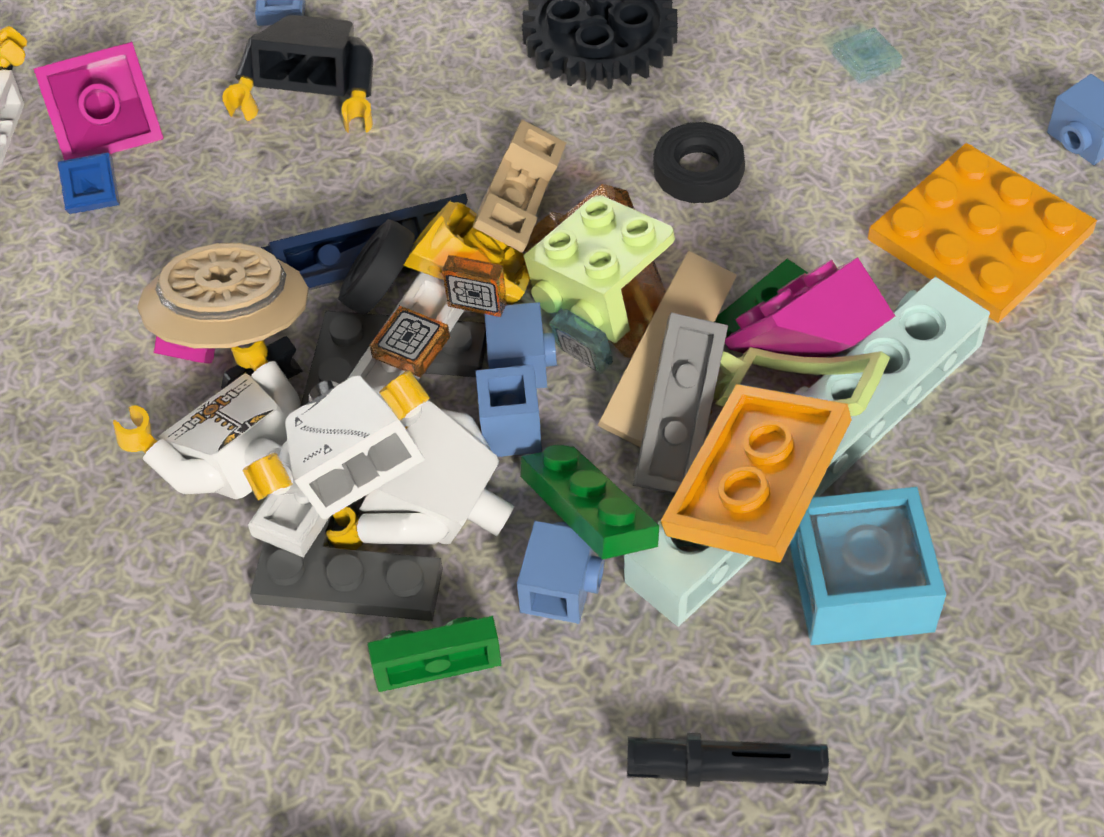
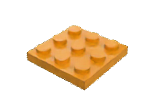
(982, 230)

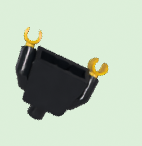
(307, 58)

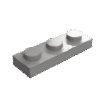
(680, 401)

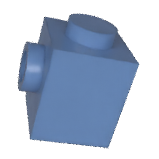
(1079, 119)
(520, 340)
(509, 410)
(557, 573)

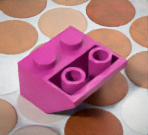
(815, 314)

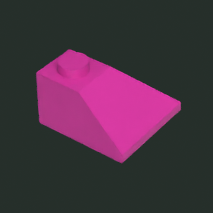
(99, 102)

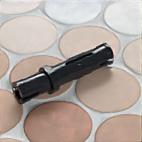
(730, 761)

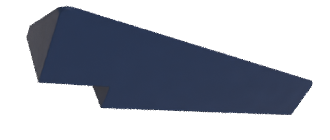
(328, 253)

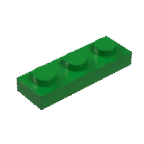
(589, 502)

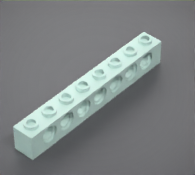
(925, 344)

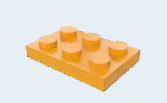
(757, 472)

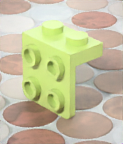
(592, 259)

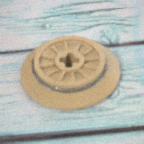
(222, 297)

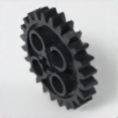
(599, 38)

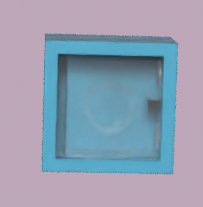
(867, 567)

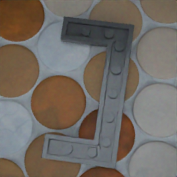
(355, 578)

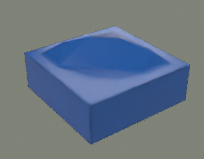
(88, 183)

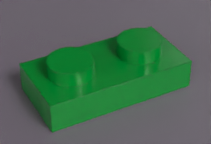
(434, 653)

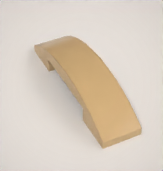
(519, 186)
(695, 292)

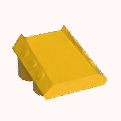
(453, 234)

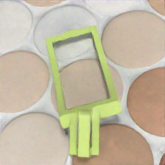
(871, 364)

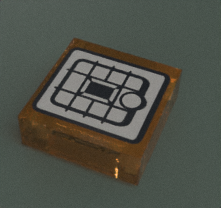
(474, 285)
(410, 341)

